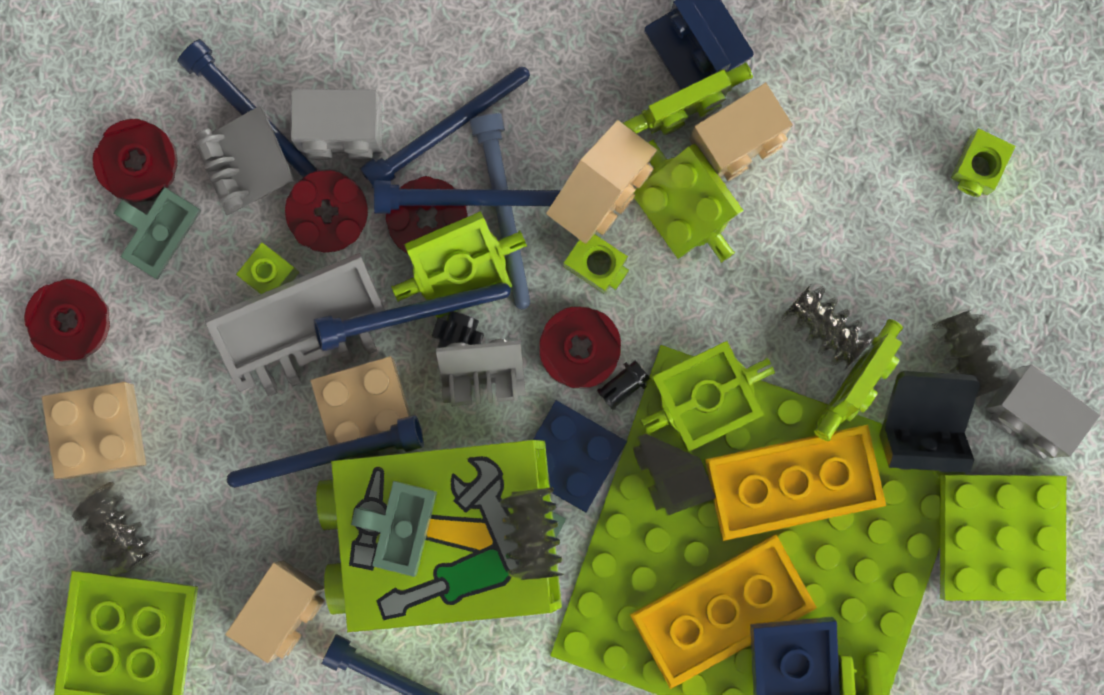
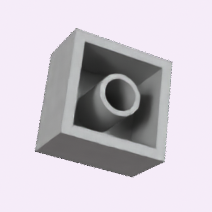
(336, 122)
(1041, 413)

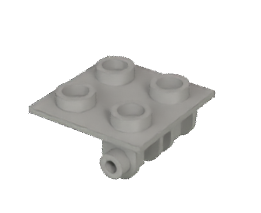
(243, 160)
(481, 364)

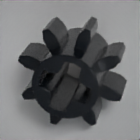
(457, 329)

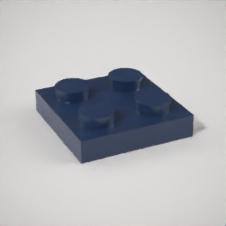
(577, 454)
(795, 657)

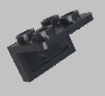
(929, 421)

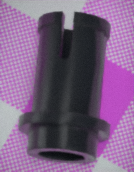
(624, 384)

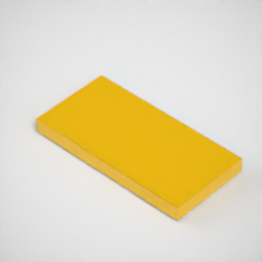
(795, 483)
(714, 611)

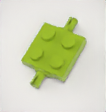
(699, 97)
(688, 202)
(457, 260)
(857, 389)
(707, 396)

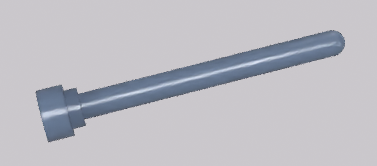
(488, 132)

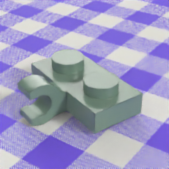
(158, 231)
(401, 527)

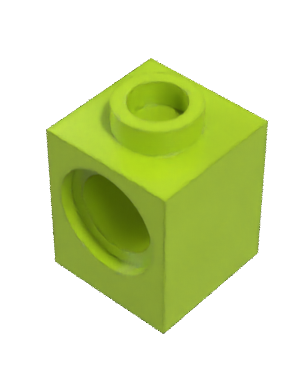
(994, 151)
(577, 263)
(266, 270)

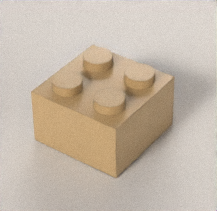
(742, 131)
(603, 183)
(360, 400)
(93, 430)
(275, 611)

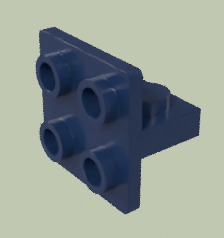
(698, 40)

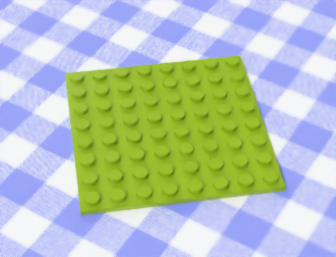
(856, 566)

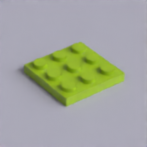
(1003, 537)
(125, 636)

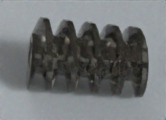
(828, 326)
(970, 350)
(113, 530)
(531, 534)

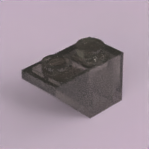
(676, 475)

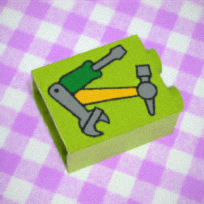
(464, 550)

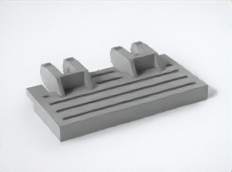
(283, 323)

